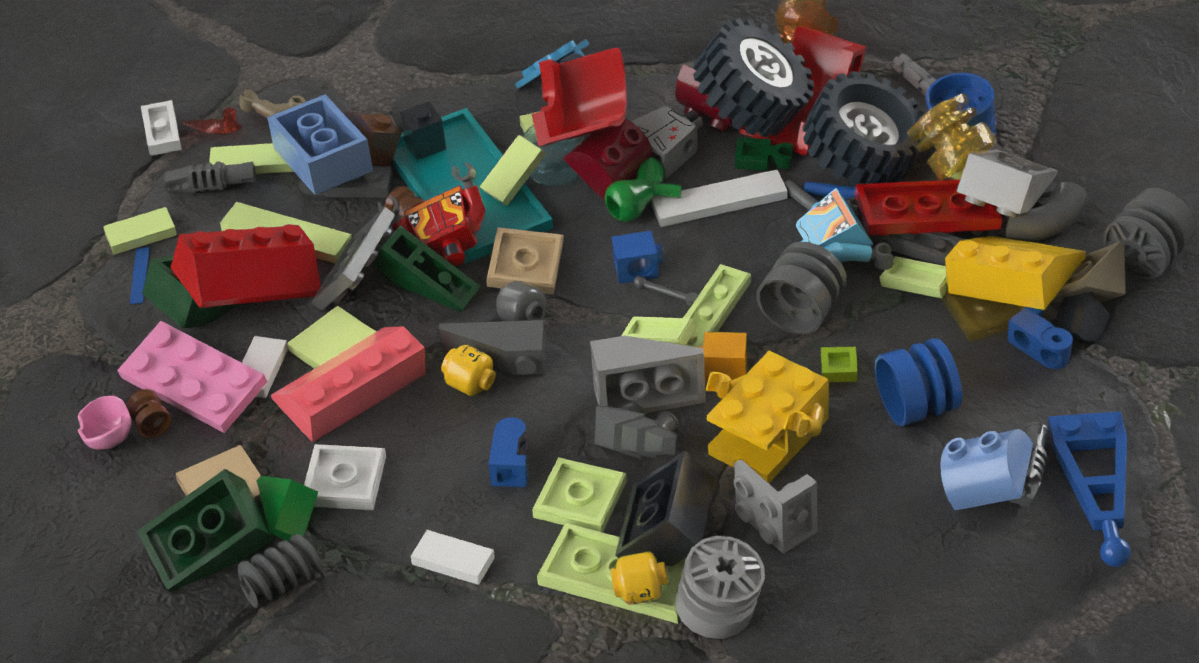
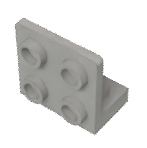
(781, 516)

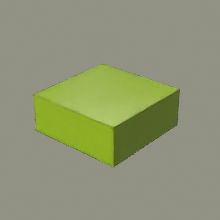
(839, 364)

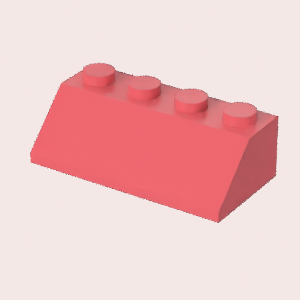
(352, 381)

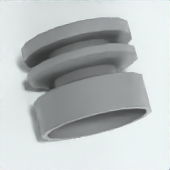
(719, 587)

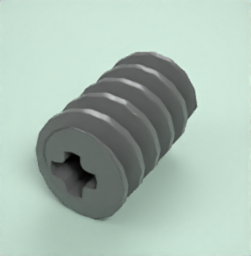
(278, 567)

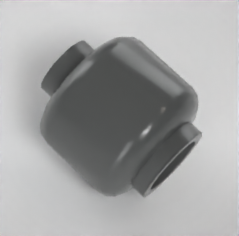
(521, 302)

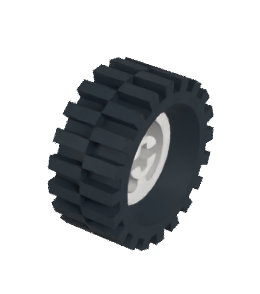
(753, 78)
(863, 130)

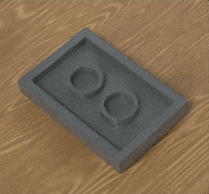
(356, 255)

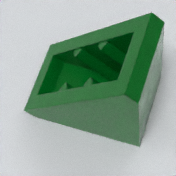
(286, 505)

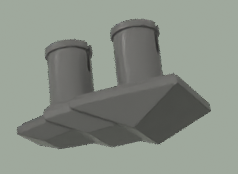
(633, 434)

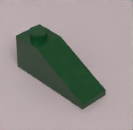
(424, 271)

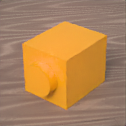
(725, 353)

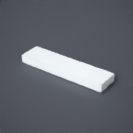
(720, 198)

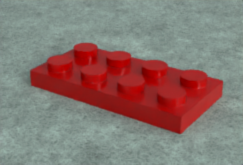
(921, 208)

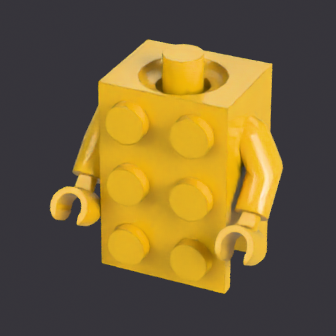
(767, 414)

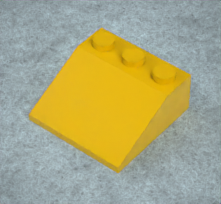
(1010, 270)

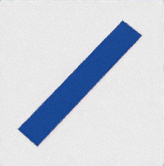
(139, 275)

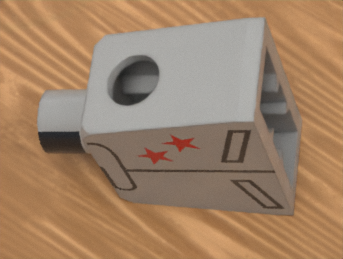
(671, 136)

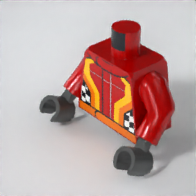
(447, 220)

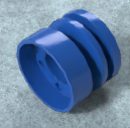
(975, 87)
(918, 382)

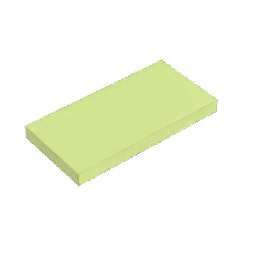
(582, 567)

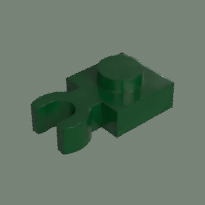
(757, 154)

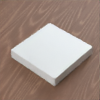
(345, 476)

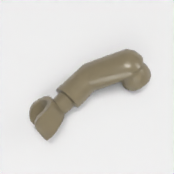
(265, 108)

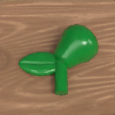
(629, 197)

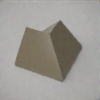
(1098, 273)

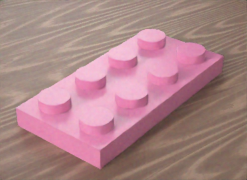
(192, 376)

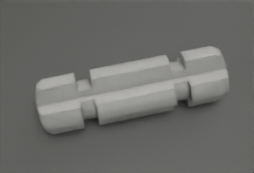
(913, 73)

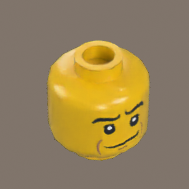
(468, 370)
(639, 578)

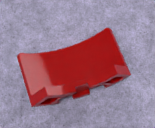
(826, 59)
(581, 97)

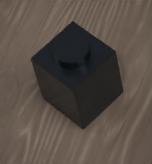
(423, 130)

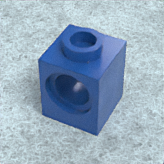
(636, 256)

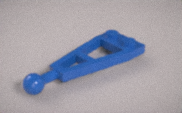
(1090, 433)

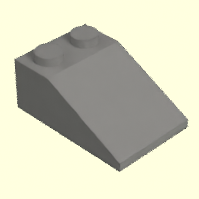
(1004, 181)
(647, 373)

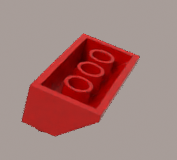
(246, 265)

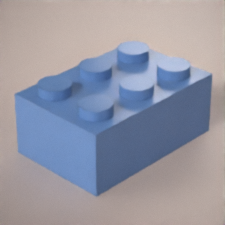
(320, 144)

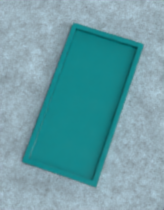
(470, 144)

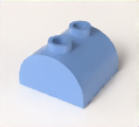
(985, 468)

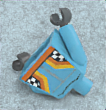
(838, 228)

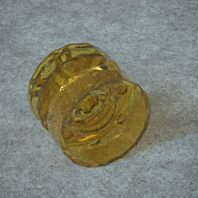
(951, 135)

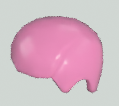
(104, 423)

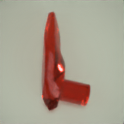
(215, 126)

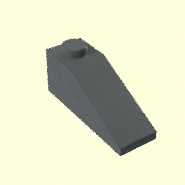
(512, 345)

